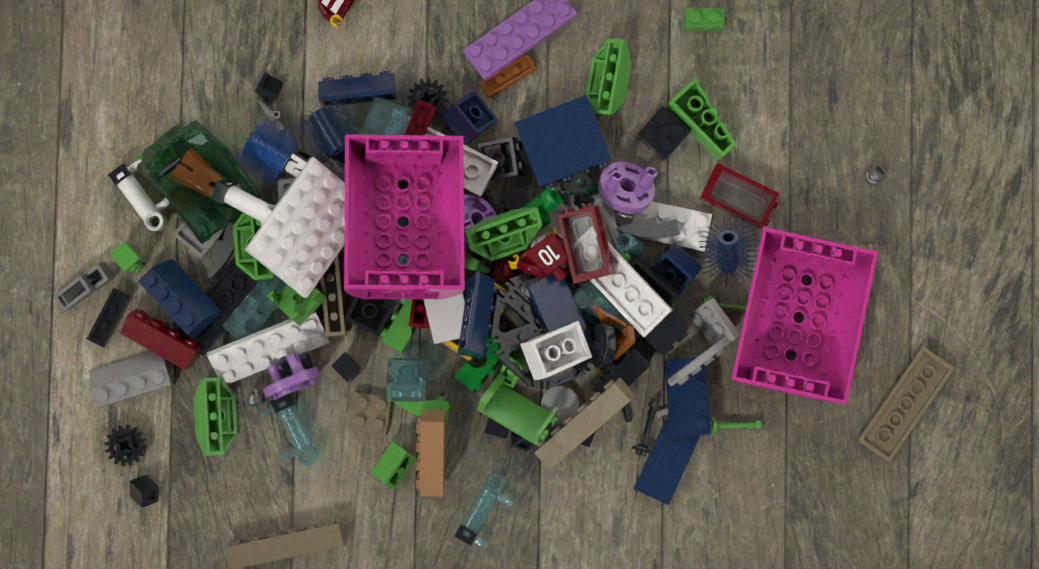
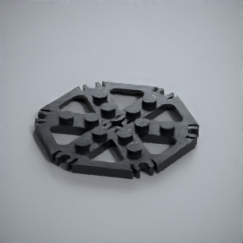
(511, 340)

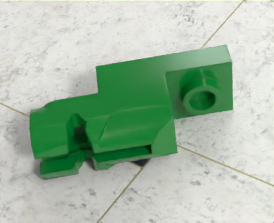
(546, 204)

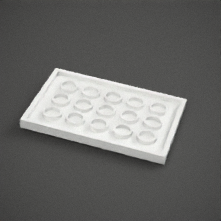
(303, 229)

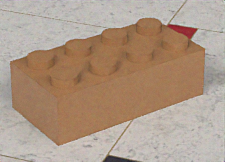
(431, 459)

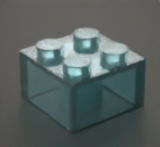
(386, 118)
(406, 379)

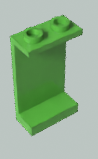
(516, 411)

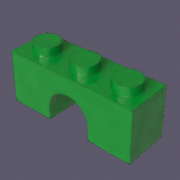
(473, 377)

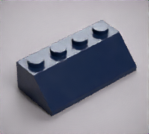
(357, 89)
(180, 297)
(476, 316)
(688, 402)

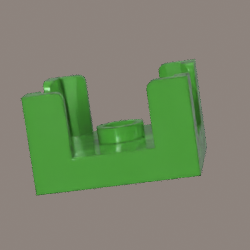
(295, 305)

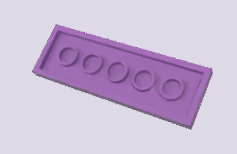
(518, 35)

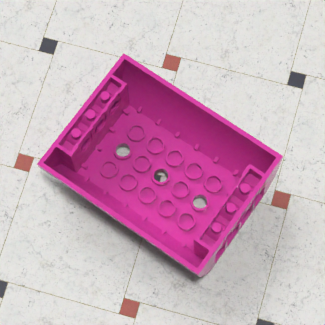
(430, 204)
(832, 313)

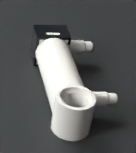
(229, 192)
(138, 198)

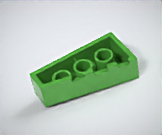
(696, 112)

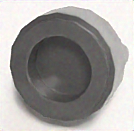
(875, 174)
(623, 218)
(255, 398)

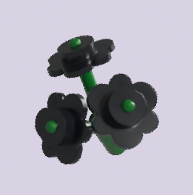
(580, 184)

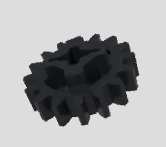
(439, 94)
(121, 452)

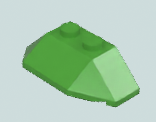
(609, 77)
(243, 232)
(504, 233)
(214, 416)

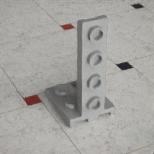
(716, 329)

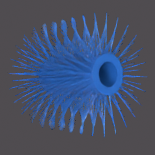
(267, 151)

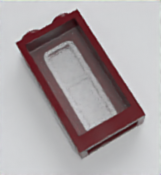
(740, 196)
(586, 243)

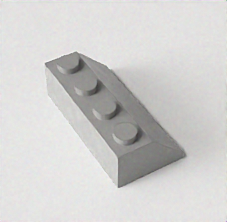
(129, 379)

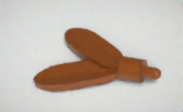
(608, 318)

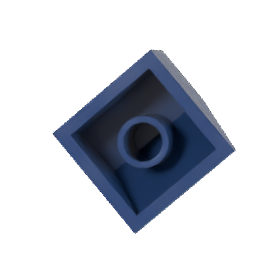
(469, 117)
(677, 267)

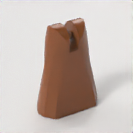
(196, 174)

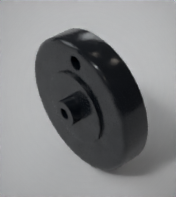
(603, 345)

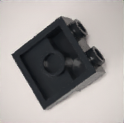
(507, 154)

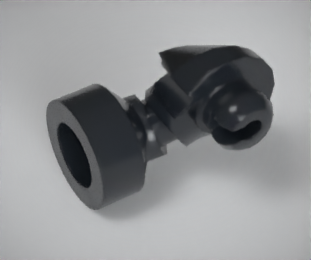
(284, 366)

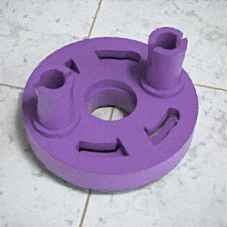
(634, 178)
(485, 211)
(298, 381)

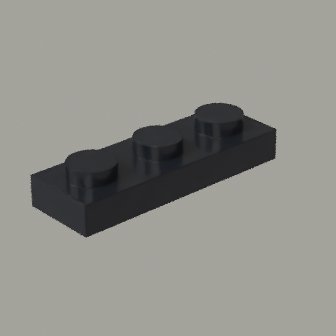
(108, 317)

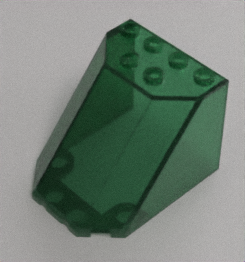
(196, 211)

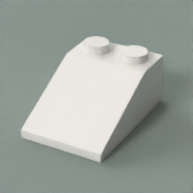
(556, 351)

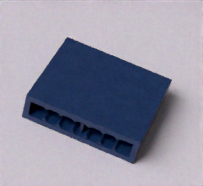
(563, 142)

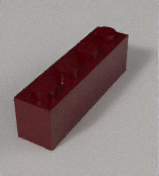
(161, 339)

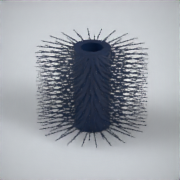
(328, 129)
(728, 251)

